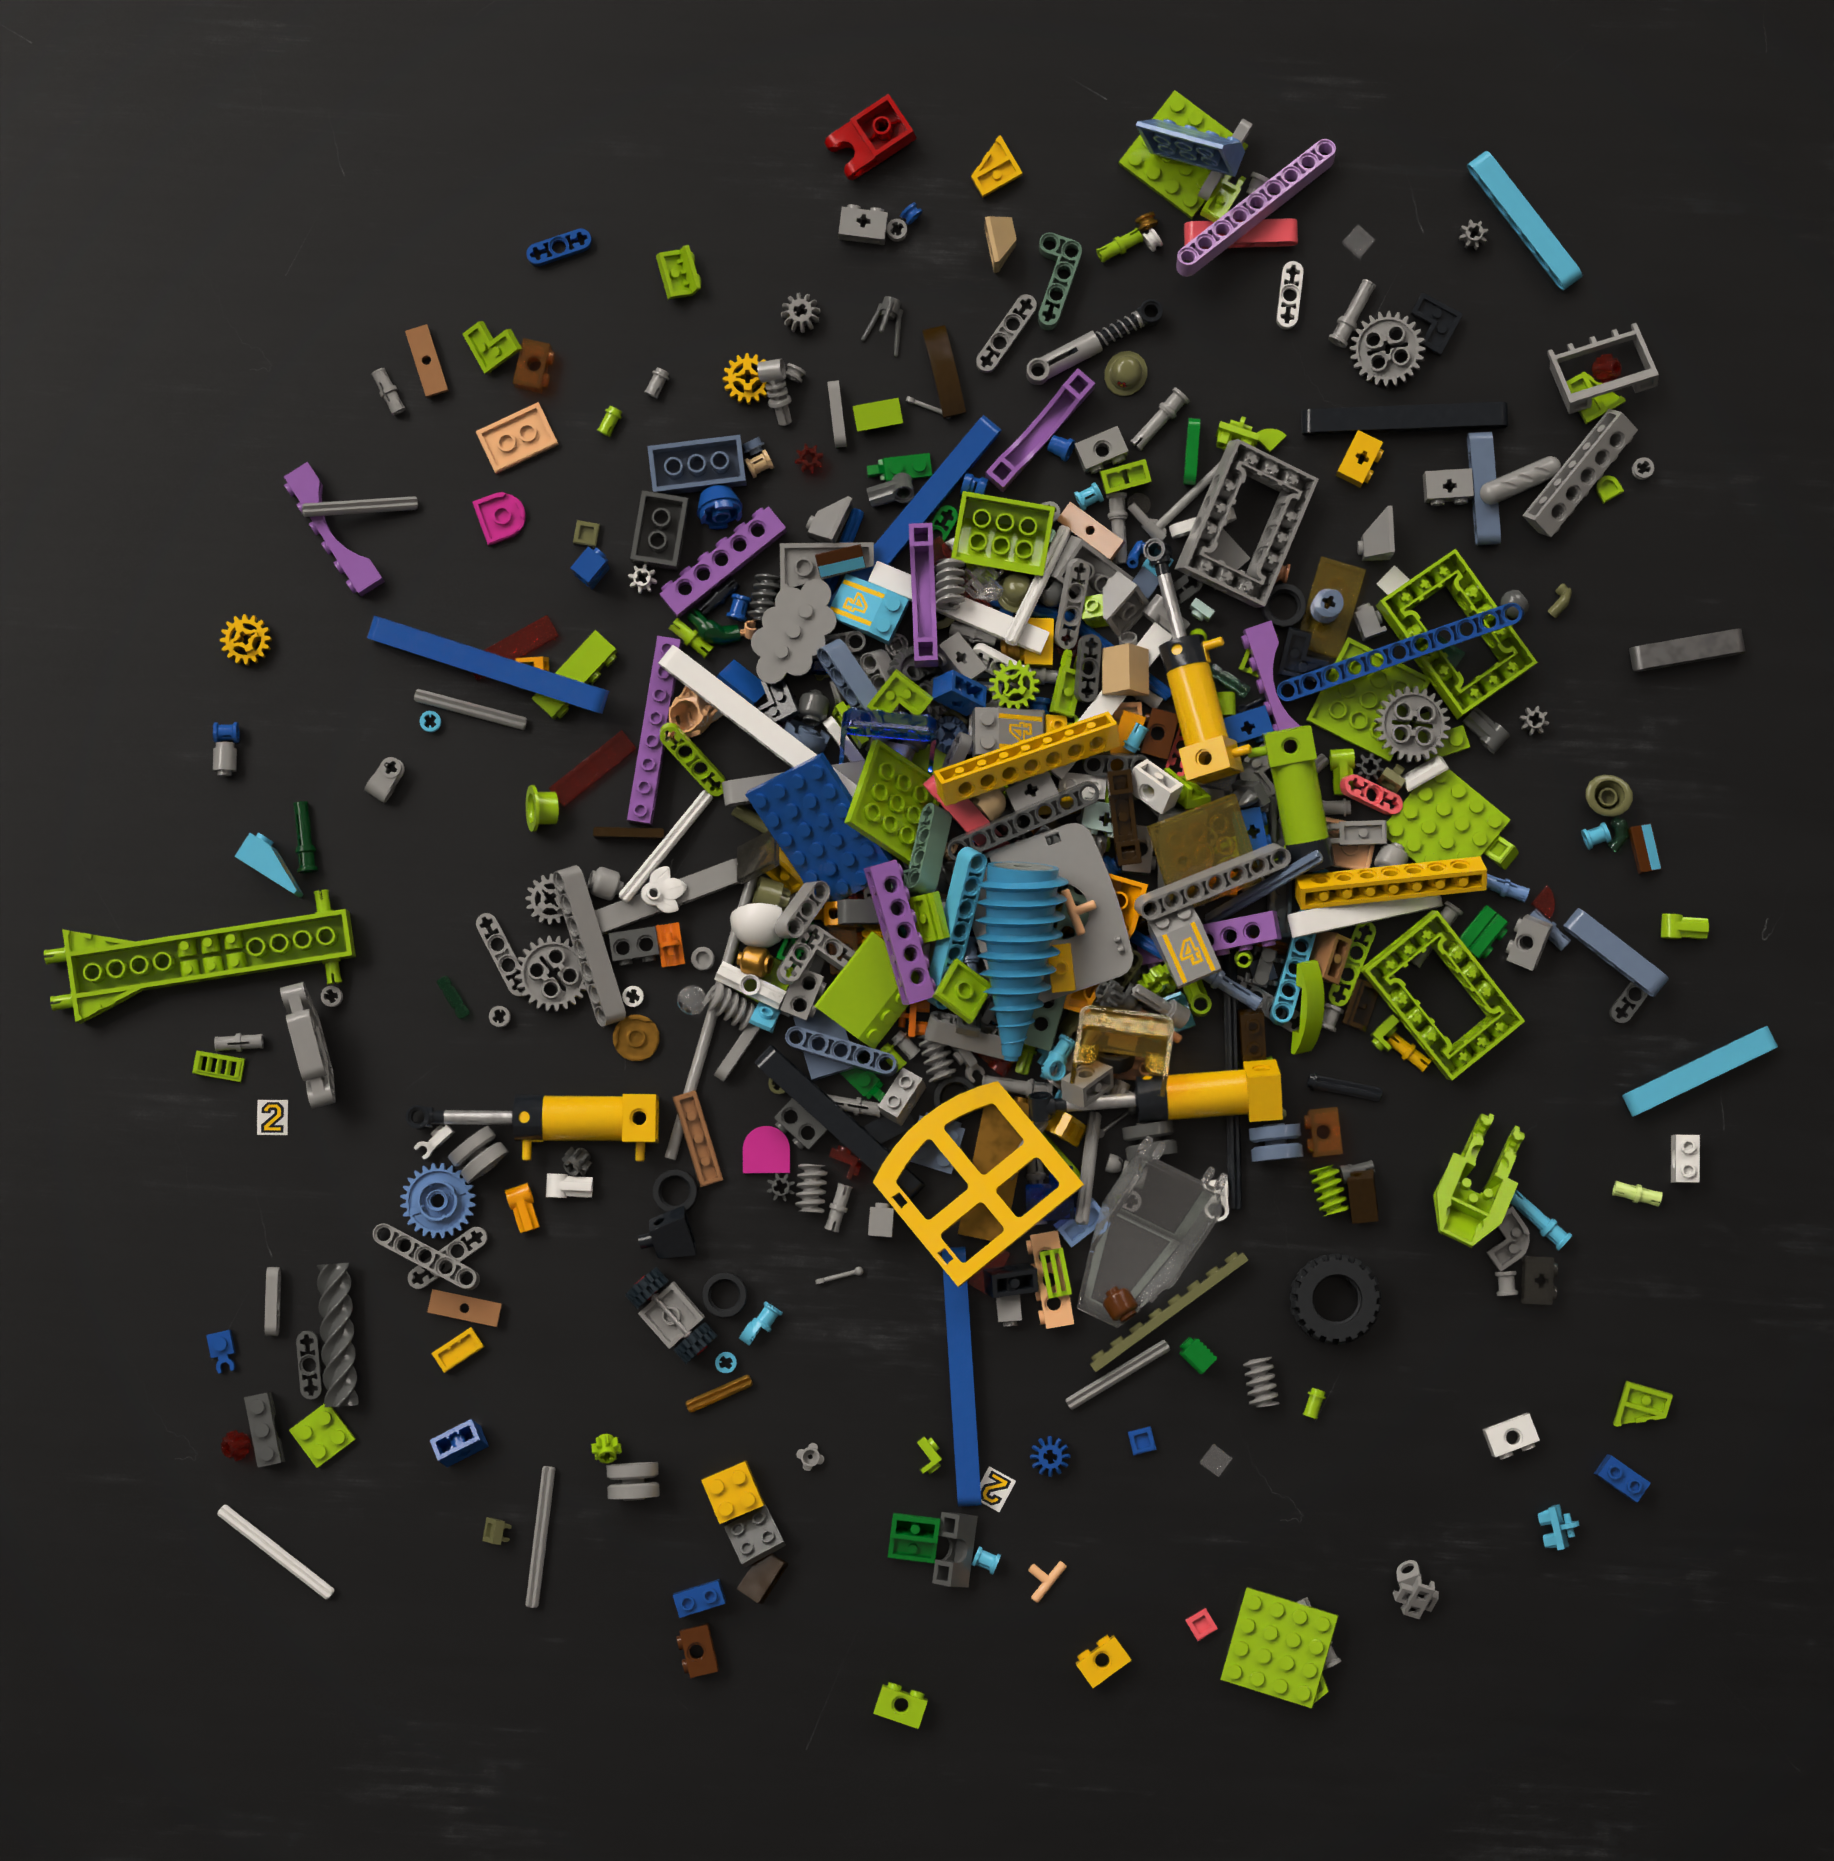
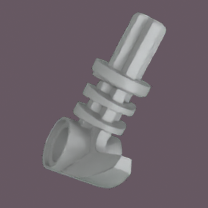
(775, 373)

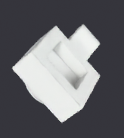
(439, 1136)

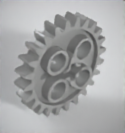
(1392, 369)
(1410, 745)
(535, 985)

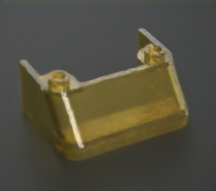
(1125, 1034)

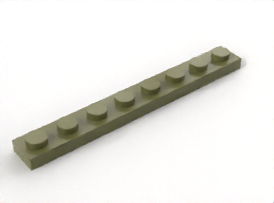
(1159, 1316)

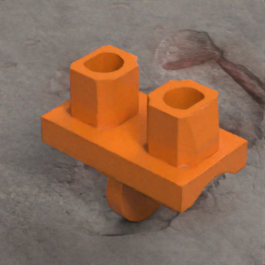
(670, 945)
(916, 1028)

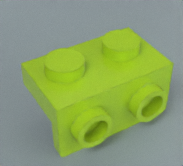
(679, 272)
(1191, 794)

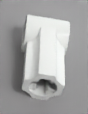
(563, 1185)

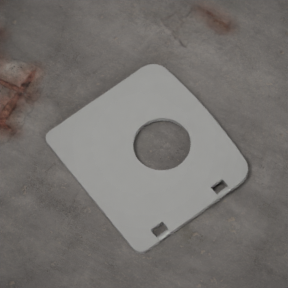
(1105, 947)

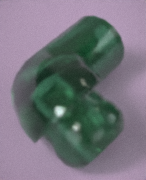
(1621, 832)

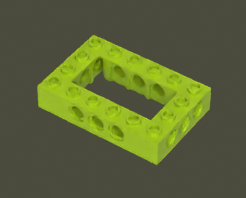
(1473, 599)
(1500, 1013)

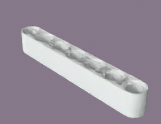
(1338, 917)

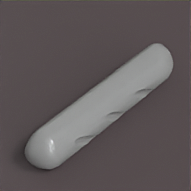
(1520, 480)

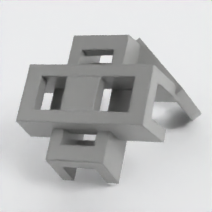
(1412, 1584)

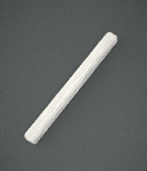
(1037, 587)
(665, 846)
(275, 1552)

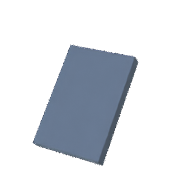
(819, 1066)

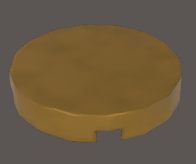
(636, 1038)

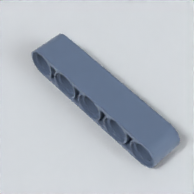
(1482, 462)
(848, 676)
(1615, 952)
(831, 1046)

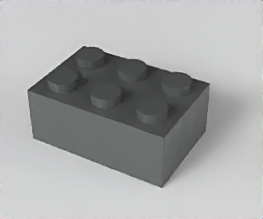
(660, 530)

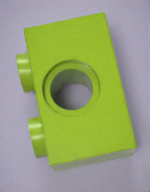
(911, 1715)

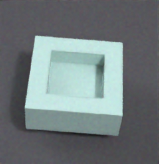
(1201, 610)

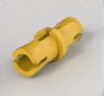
(1408, 1051)

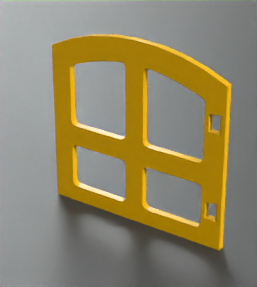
(981, 1188)

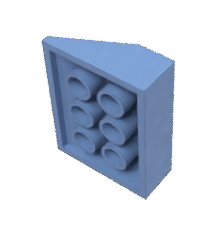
(1192, 146)

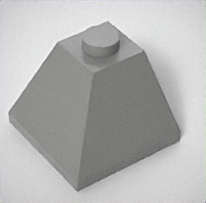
(830, 521)
(1378, 539)
(1122, 603)

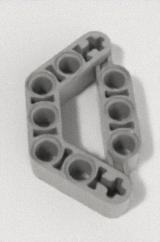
(309, 1045)

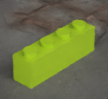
(582, 666)

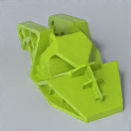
(1469, 1214)

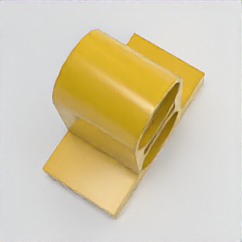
(1067, 1128)

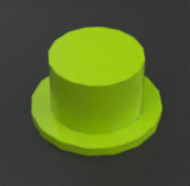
(541, 808)

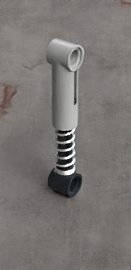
(1091, 343)

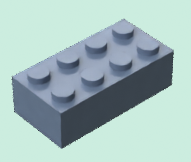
(697, 465)

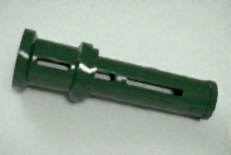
(303, 830)

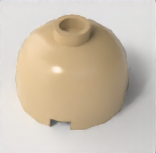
(991, 803)

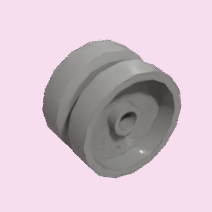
(479, 1156)
(633, 1482)

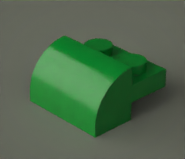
(914, 1538)

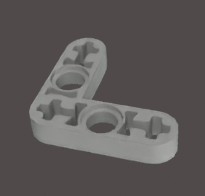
(816, 946)

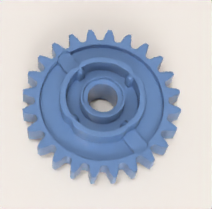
(420, 1200)

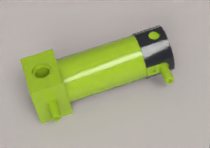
(1298, 793)

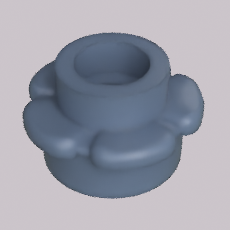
(753, 446)

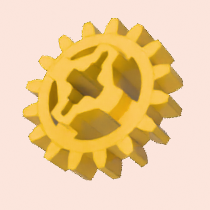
(738, 379)
(254, 636)

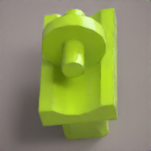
(1233, 431)

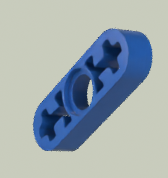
(560, 238)

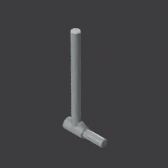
(1155, 527)

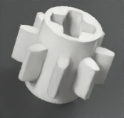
(644, 572)

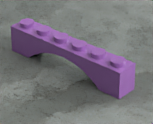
(1041, 430)
(359, 569)
(923, 595)
(1262, 644)

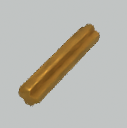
(719, 1393)

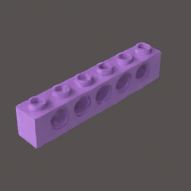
(762, 518)
(1266, 921)
(889, 925)

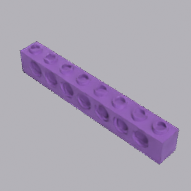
(651, 748)

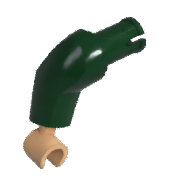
(717, 634)

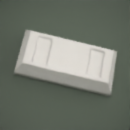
(1424, 772)

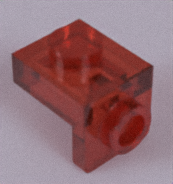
(844, 1154)

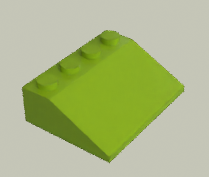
(1003, 533)
(865, 993)

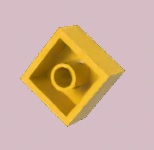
(733, 1492)

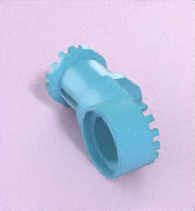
(1059, 1057)
(764, 1320)

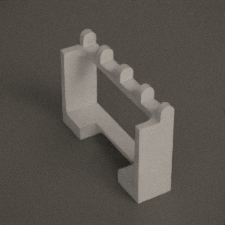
(1583, 399)

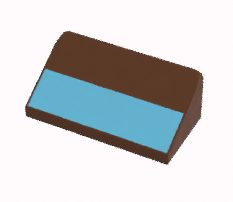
(840, 561)
(1644, 848)

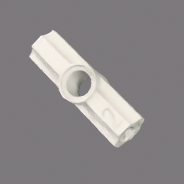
(765, 992)

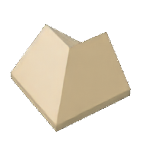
(1000, 239)

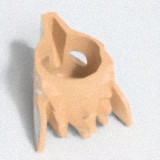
(692, 714)

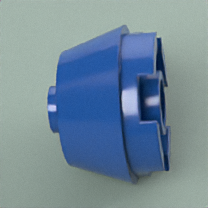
(719, 506)

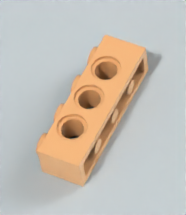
(1063, 1315)

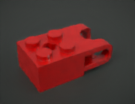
(867, 140)

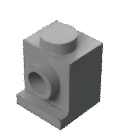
(1368, 622)

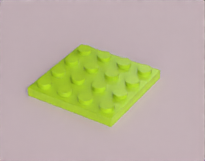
(1169, 178)
(1352, 706)
(889, 800)
(1445, 821)
(1279, 1647)

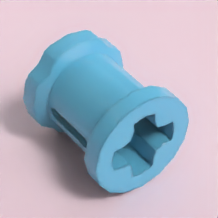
(1080, 496)
(1596, 835)
(986, 1560)

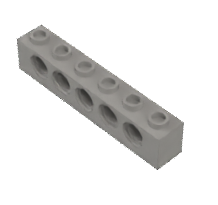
(1582, 461)

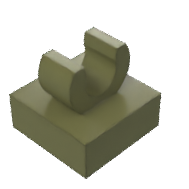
(1391, 779)
(494, 1531)

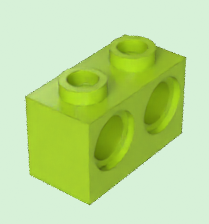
(1125, 476)

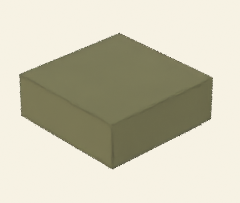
(586, 534)

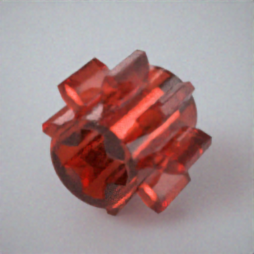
(1606, 368)
(805, 465)
(235, 1445)

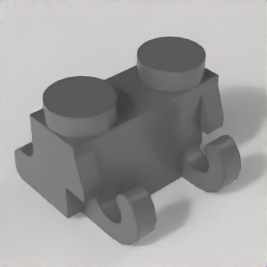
(1264, 967)

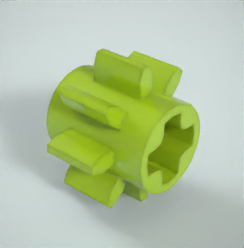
(606, 1448)

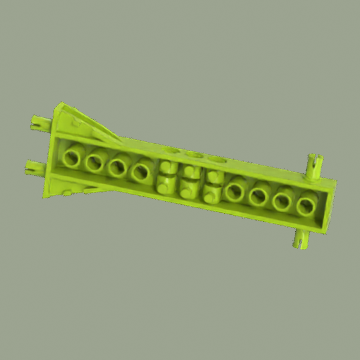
(113, 969)

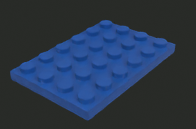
(807, 819)

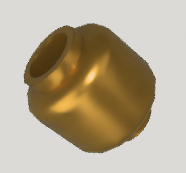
(755, 961)

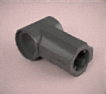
(898, 489)
(1491, 734)

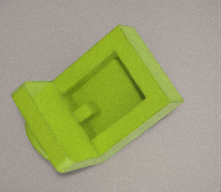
(930, 1448)

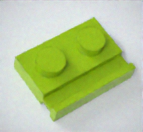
(930, 916)

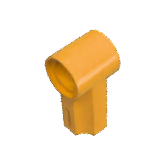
(521, 1202)

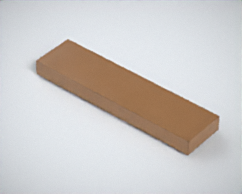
(697, 1138)

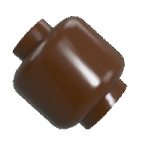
(1120, 1304)

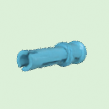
(1546, 1226)

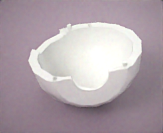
(755, 924)

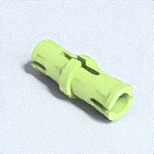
(1637, 1193)

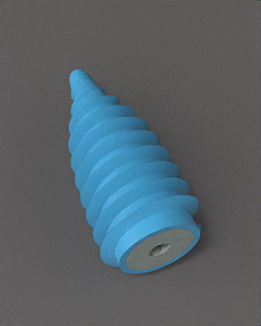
(1018, 943)

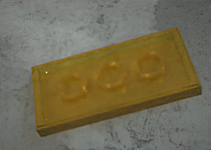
(1347, 579)

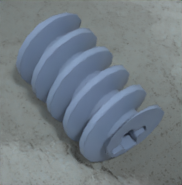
(1333, 598)

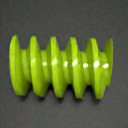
(1329, 1190)

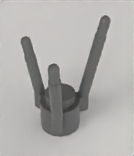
(889, 310)

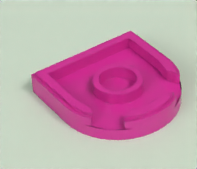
(500, 516)
(766, 1151)

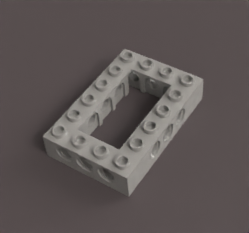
(1295, 493)

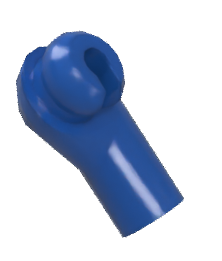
(1134, 555)

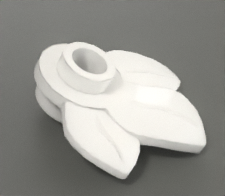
(667, 890)

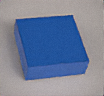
(1142, 1440)

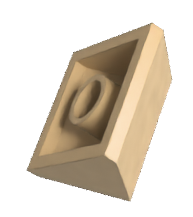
(1125, 670)

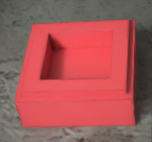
(1201, 1624)

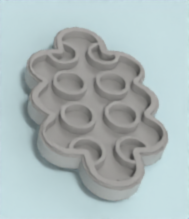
(793, 631)

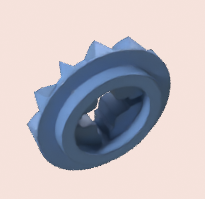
(948, 723)

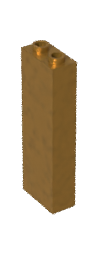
(994, 1144)

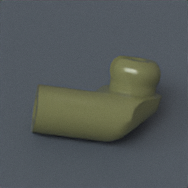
(1560, 605)

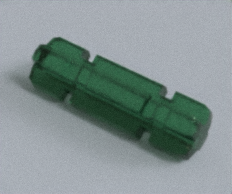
(1230, 681)
(453, 997)

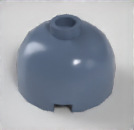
(808, 736)

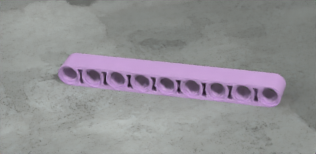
(1251, 216)

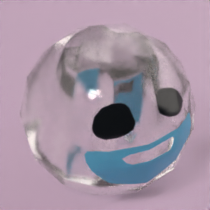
(691, 999)

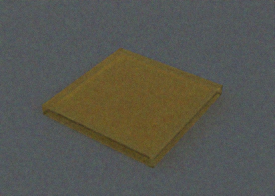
(1200, 841)

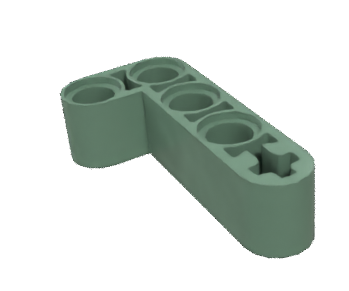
(1057, 284)
(927, 851)

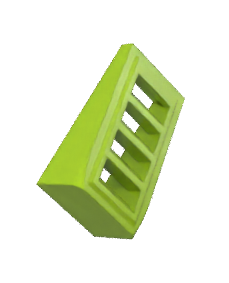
(199, 1060)

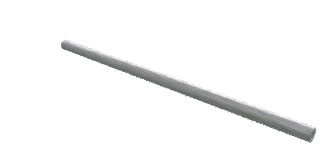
(708, 1028)

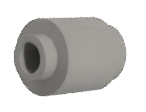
(224, 758)

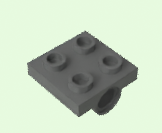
(754, 1536)

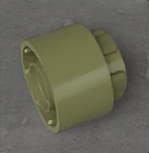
(771, 892)

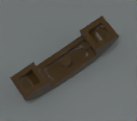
(944, 371)
(1123, 817)

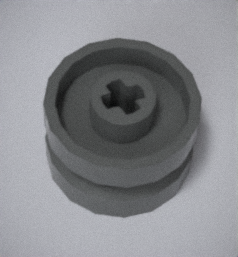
(1154, 1130)

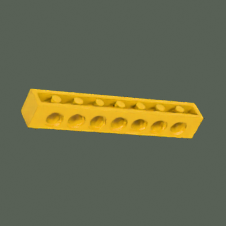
(1026, 758)
(1390, 883)

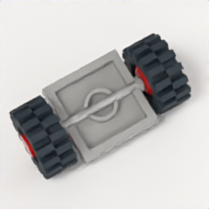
(671, 1315)

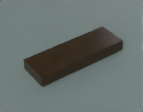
(629, 833)

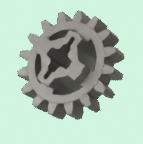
(542, 906)

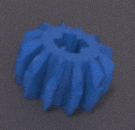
(1055, 1450)

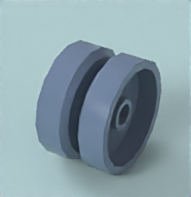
(1275, 1141)

